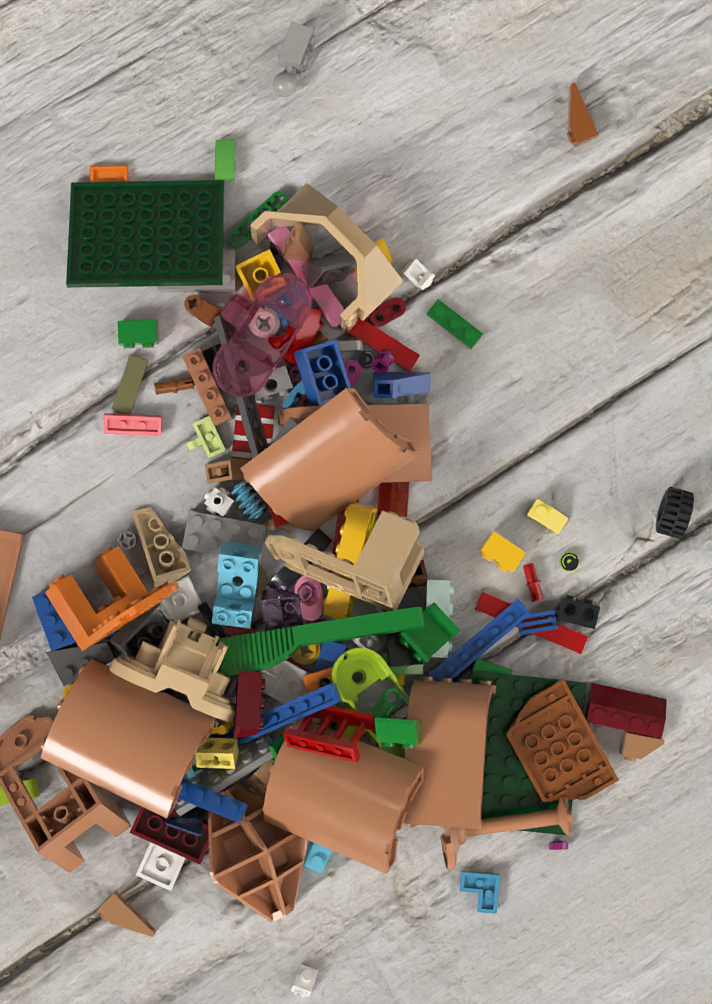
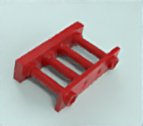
(332, 745)

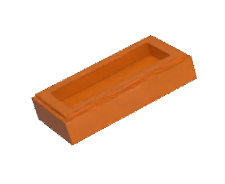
(111, 173)

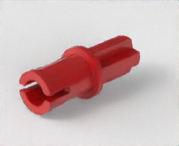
(533, 582)

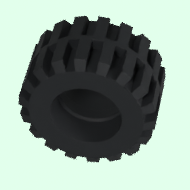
(674, 512)

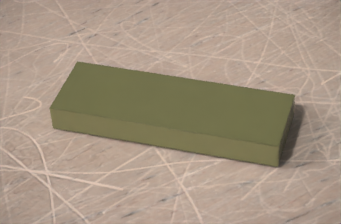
(130, 384)

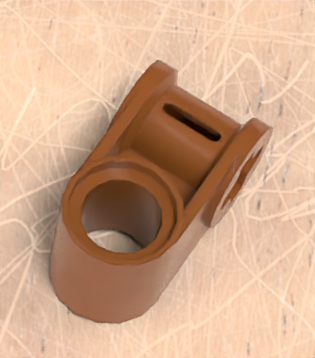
(204, 312)

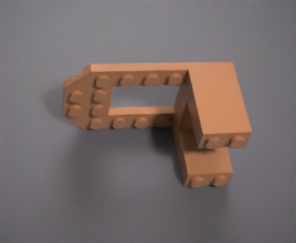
(65, 815)

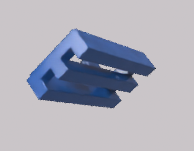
(528, 631)

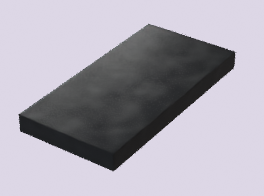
(396, 652)

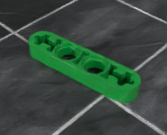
(252, 217)

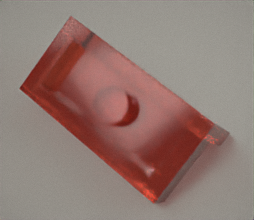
(393, 498)

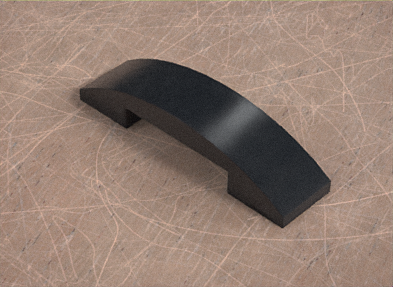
(285, 577)

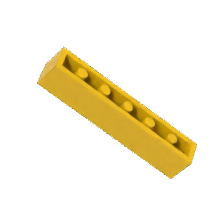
(354, 537)

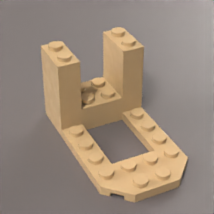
(380, 571)

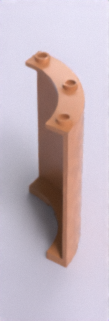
(327, 462)
(126, 738)
(341, 801)

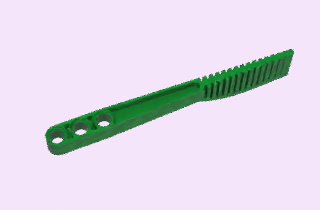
(269, 648)

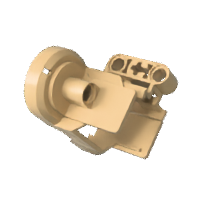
(184, 662)

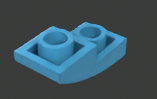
(292, 399)

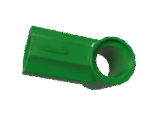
(383, 707)

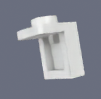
(418, 274)
(304, 981)

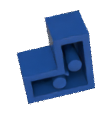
(329, 653)

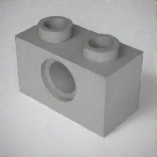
(283, 388)

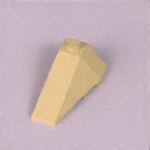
(162, 553)

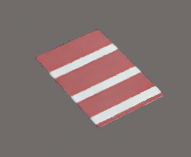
(240, 446)

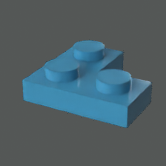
(485, 885)

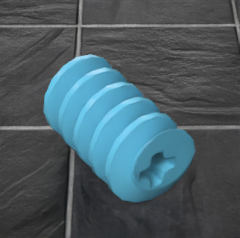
(248, 501)

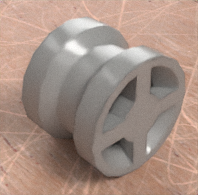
(124, 540)

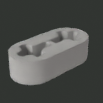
(350, 346)

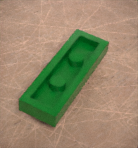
(454, 324)

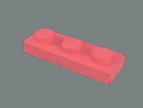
(133, 424)

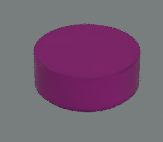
(558, 845)

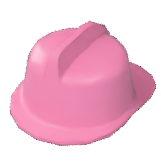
(310, 597)

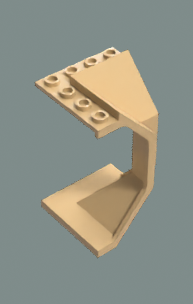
(374, 272)

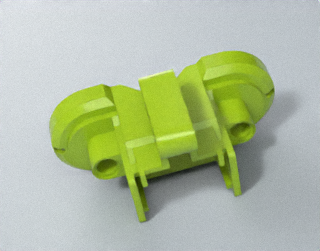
(372, 669)

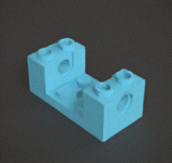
(235, 600)

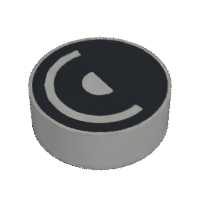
(366, 358)

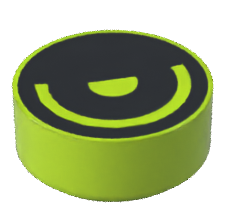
(569, 561)

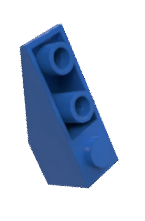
(400, 384)

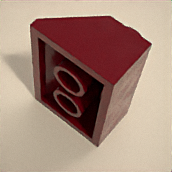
(248, 704)

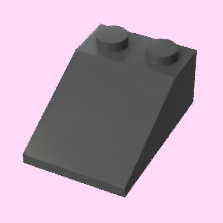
(328, 269)
(147, 627)

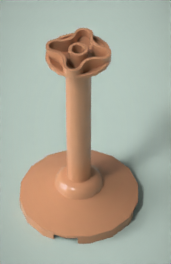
(457, 836)

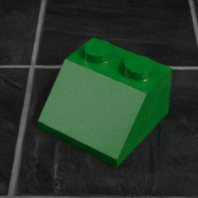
(398, 731)

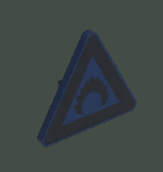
(189, 822)

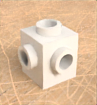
(224, 506)

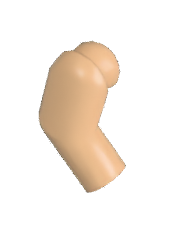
(289, 527)

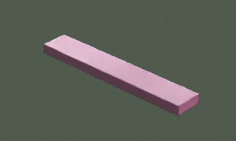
(322, 294)

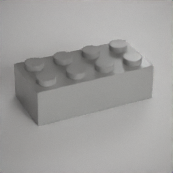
(229, 278)
(207, 532)

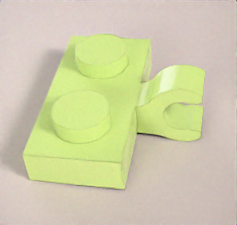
(207, 438)

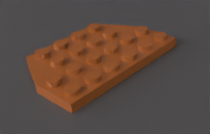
(559, 747)

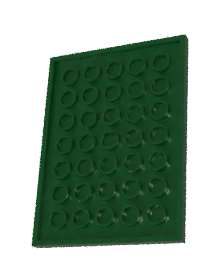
(146, 234)
(505, 781)

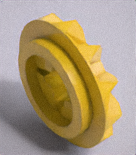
(308, 658)

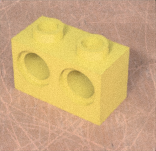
(218, 753)

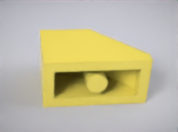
(547, 516)

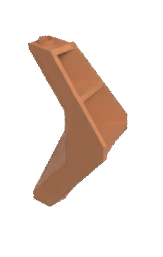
(255, 858)

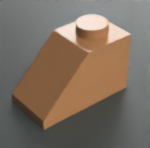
(225, 471)
(638, 745)

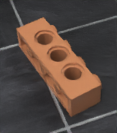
(207, 387)

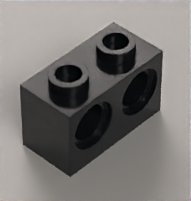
(576, 616)

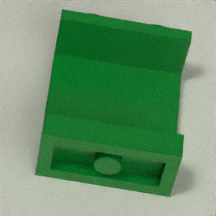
(435, 634)

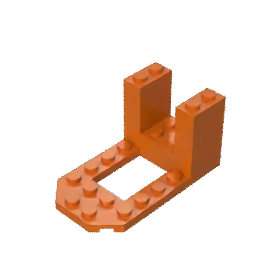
(128, 603)

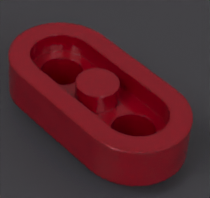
(387, 311)

